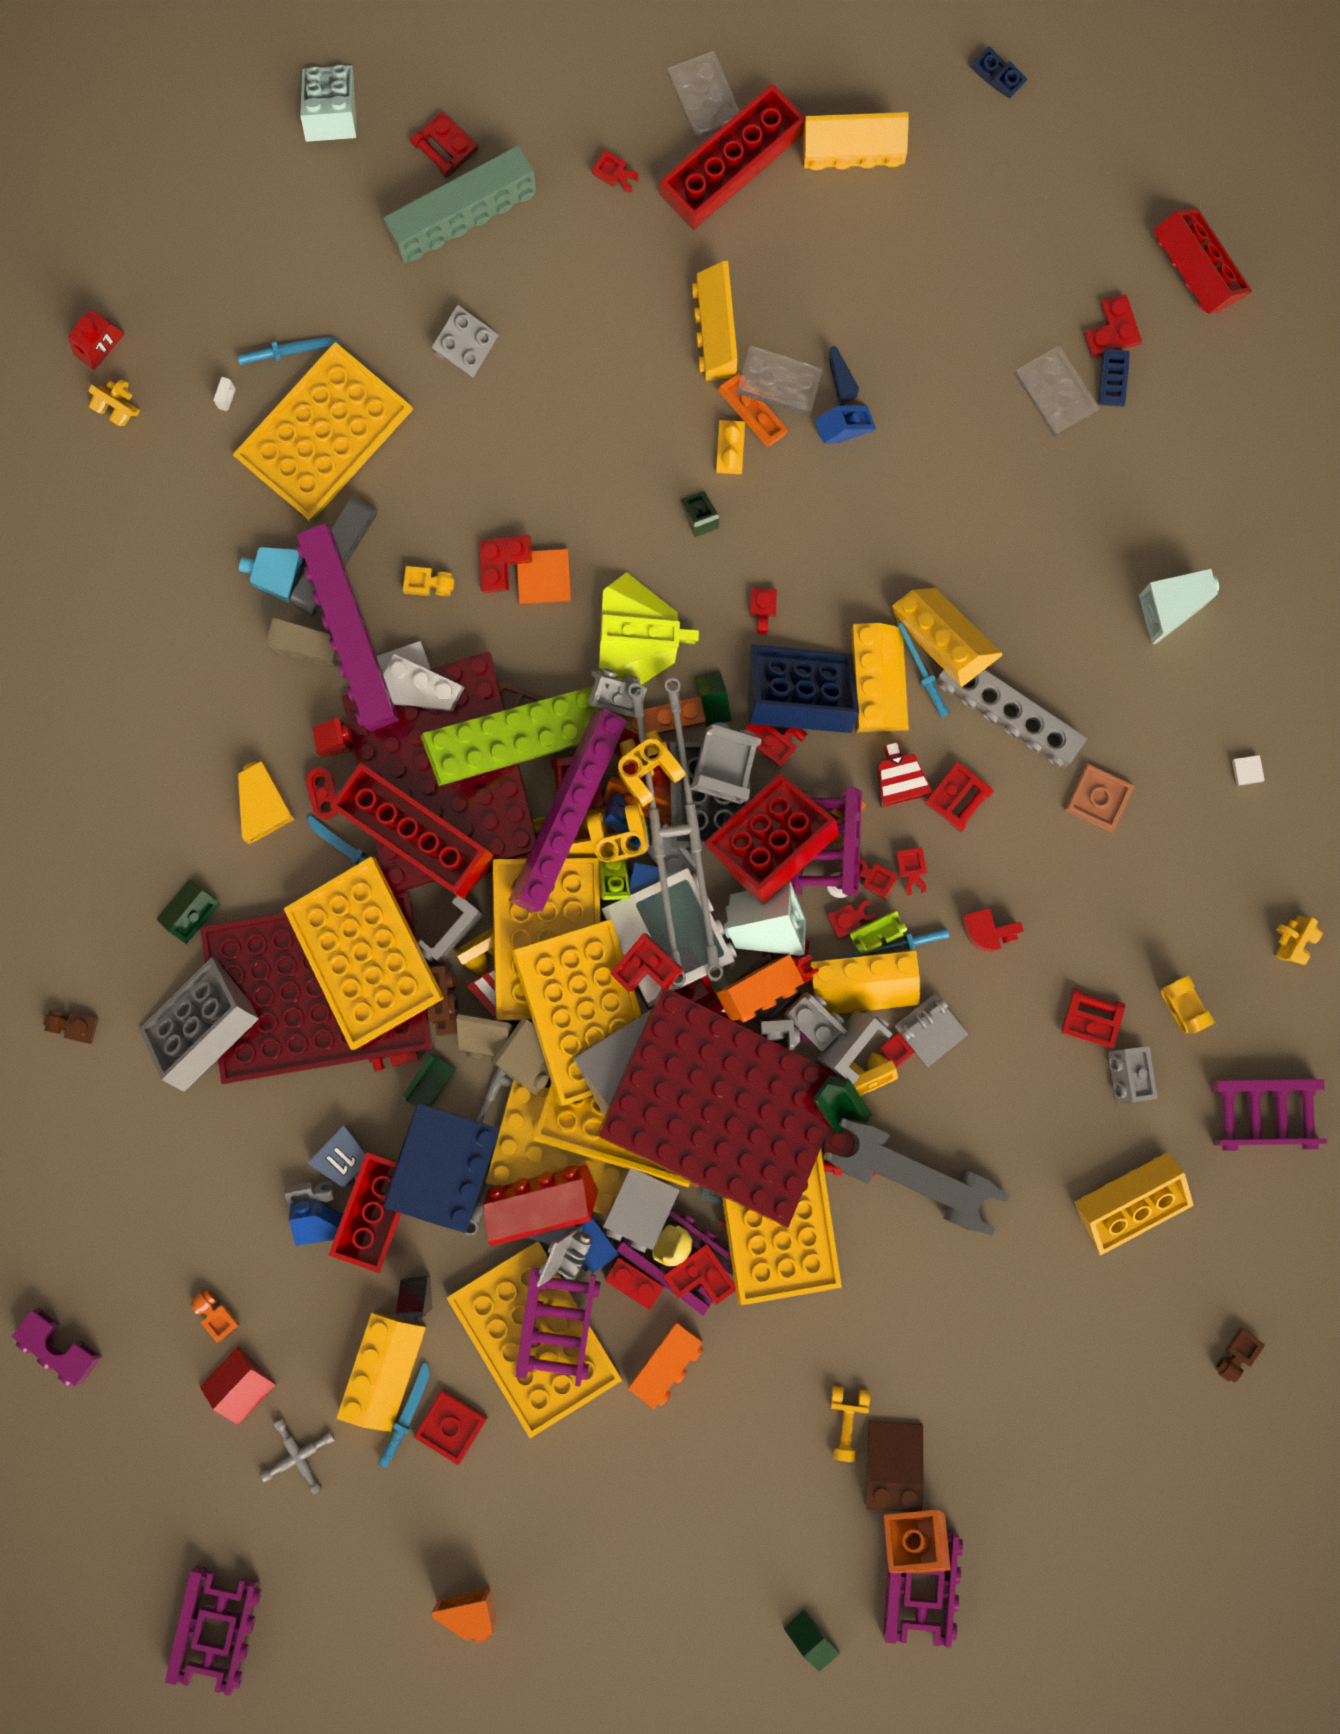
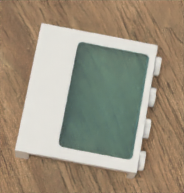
(646, 914)

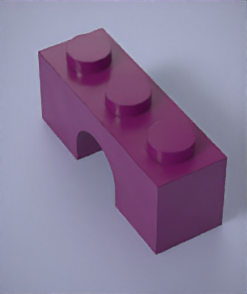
(36, 1336)

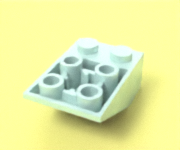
(328, 103)

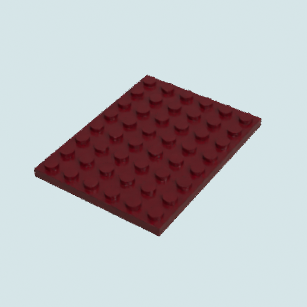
(484, 807)
(295, 1019)
(720, 1107)

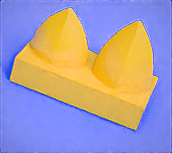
(730, 447)
(473, 952)
(879, 1074)

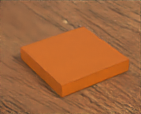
(545, 578)

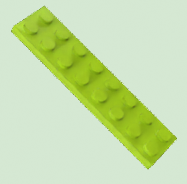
(509, 736)

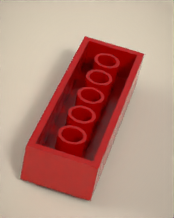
(732, 156)
(412, 831)

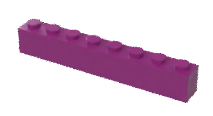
(347, 628)
(567, 811)

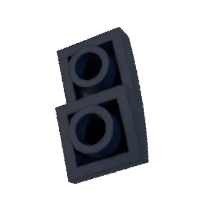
(997, 73)

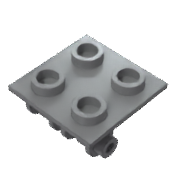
(464, 341)
(931, 1030)
(566, 1256)

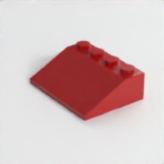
(772, 838)

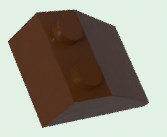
(894, 1467)

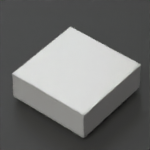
(224, 394)
(1248, 770)

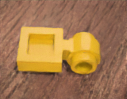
(420, 581)

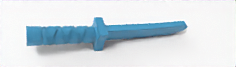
(286, 349)
(928, 681)
(356, 855)
(910, 941)
(401, 1426)

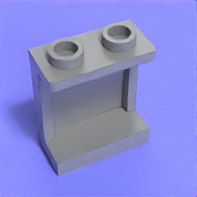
(725, 763)
(454, 935)
(846, 1047)
(640, 1210)

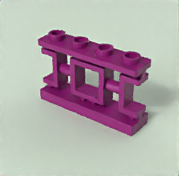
(657, 1272)
(945, 1588)
(190, 1625)

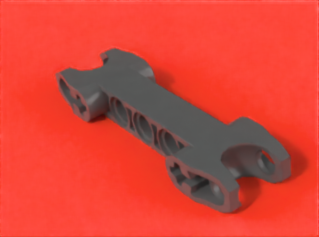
(960, 1196)

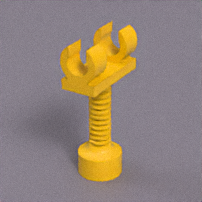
(844, 1451)

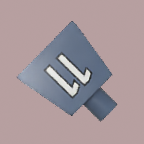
(340, 1157)

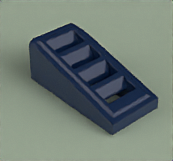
(1113, 356)
(844, 383)

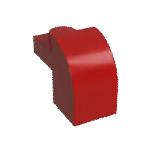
(982, 932)

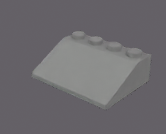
(197, 1025)
(607, 1059)

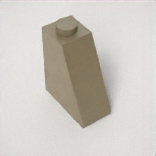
(301, 643)

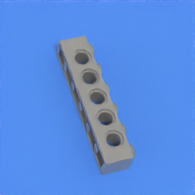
(1069, 739)

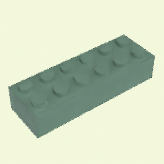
(461, 205)

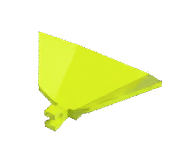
(638, 631)

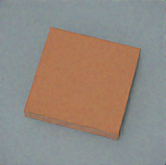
(1099, 798)

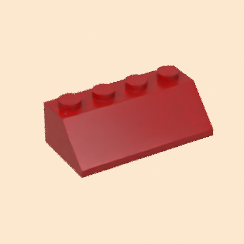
(1201, 260)
(539, 1204)
(366, 1225)

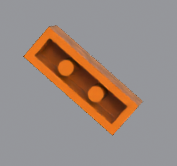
(760, 989)
(666, 1365)

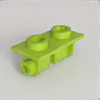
(870, 936)

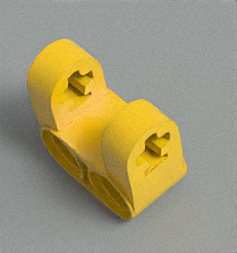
(645, 765)
(600, 837)
(1186, 1006)

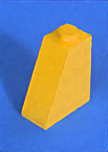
(261, 803)

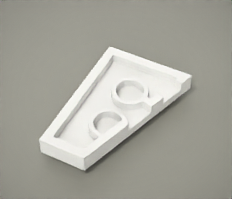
(420, 687)

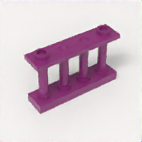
(848, 855)
(1280, 1088)
(532, 1335)

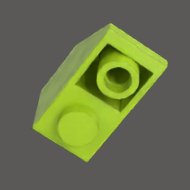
(613, 880)

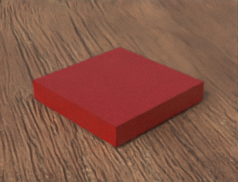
(450, 1427)

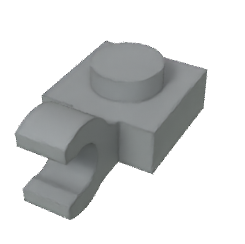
(306, 1192)

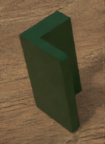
(187, 911)
(428, 1081)
(840, 1100)

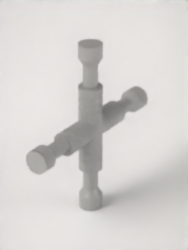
(297, 1456)

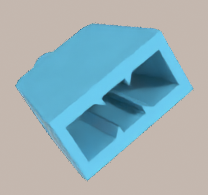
(274, 571)

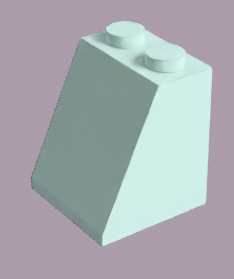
(1175, 600)
(770, 927)

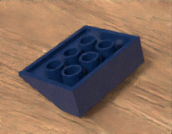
(802, 689)
(441, 1168)

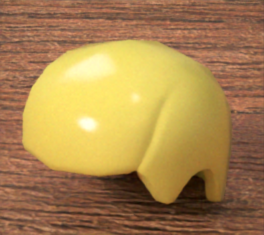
(672, 1246)

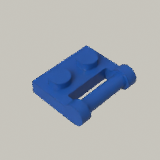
(616, 818)

